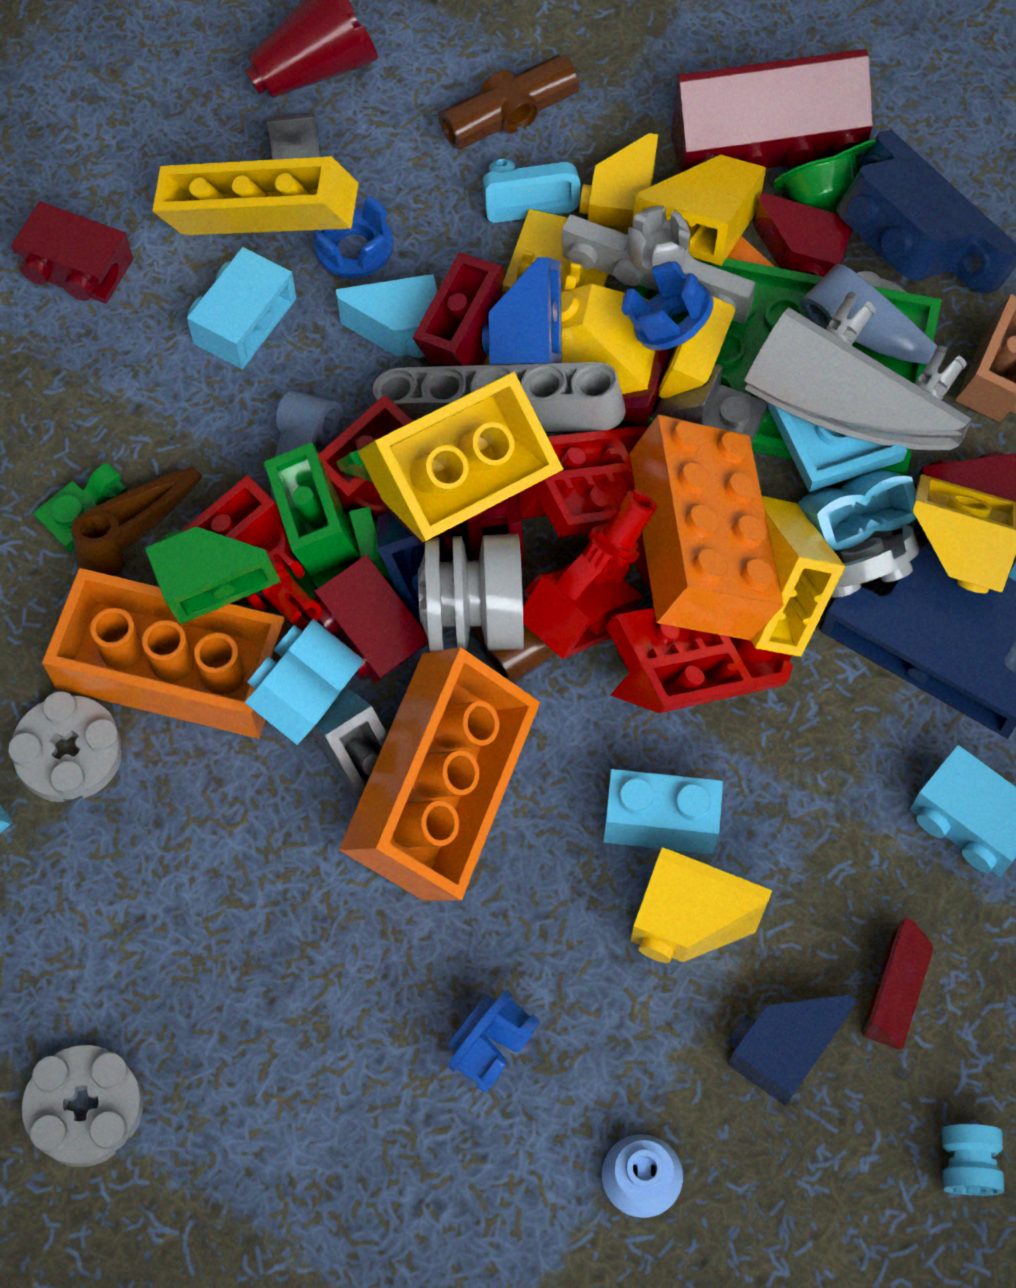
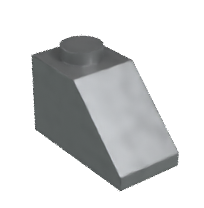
(351, 739)

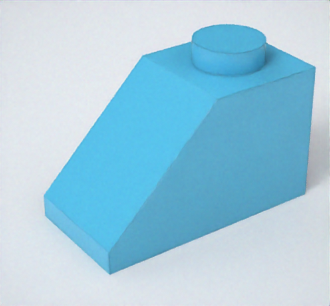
(388, 311)

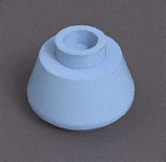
(642, 1194)

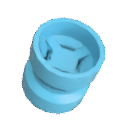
(972, 1167)

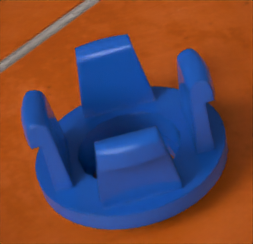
(373, 255)
(677, 294)
(500, 1021)

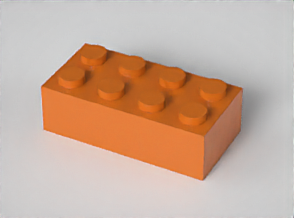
(710, 533)
(130, 650)
(440, 775)

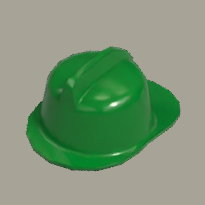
(824, 180)

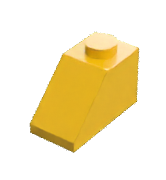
(617, 183)

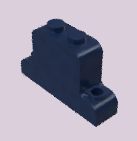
(923, 220)
(937, 639)

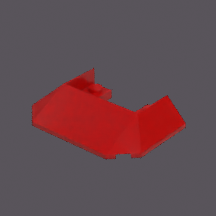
(665, 663)

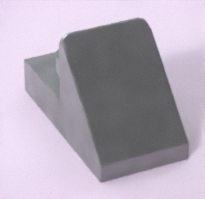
(293, 136)
(716, 407)

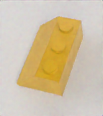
(461, 458)

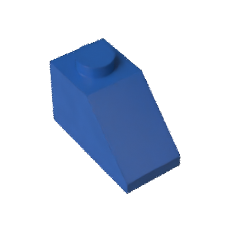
(527, 319)

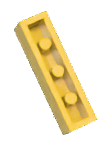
(256, 196)

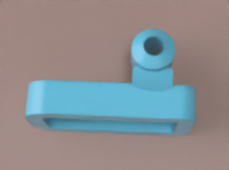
(543, 188)

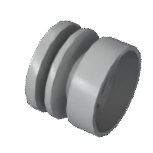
(473, 593)

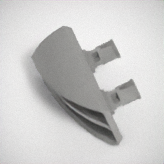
(846, 391)

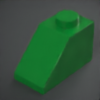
(311, 510)
(207, 571)

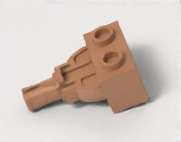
(992, 373)

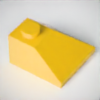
(600, 332)
(968, 532)
(694, 909)

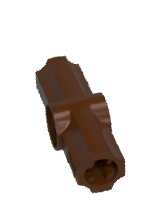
(509, 101)

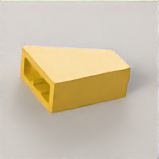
(713, 199)
(806, 576)

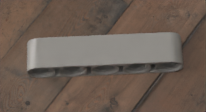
(562, 394)

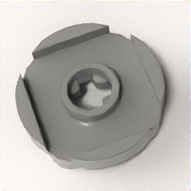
(876, 557)
(57, 719)
(105, 1128)

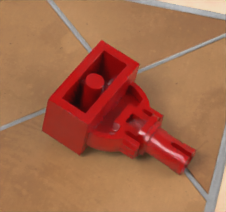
(359, 493)
(254, 518)
(578, 601)

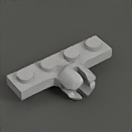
(648, 245)

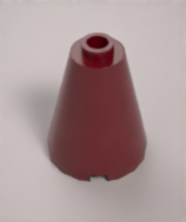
(310, 47)

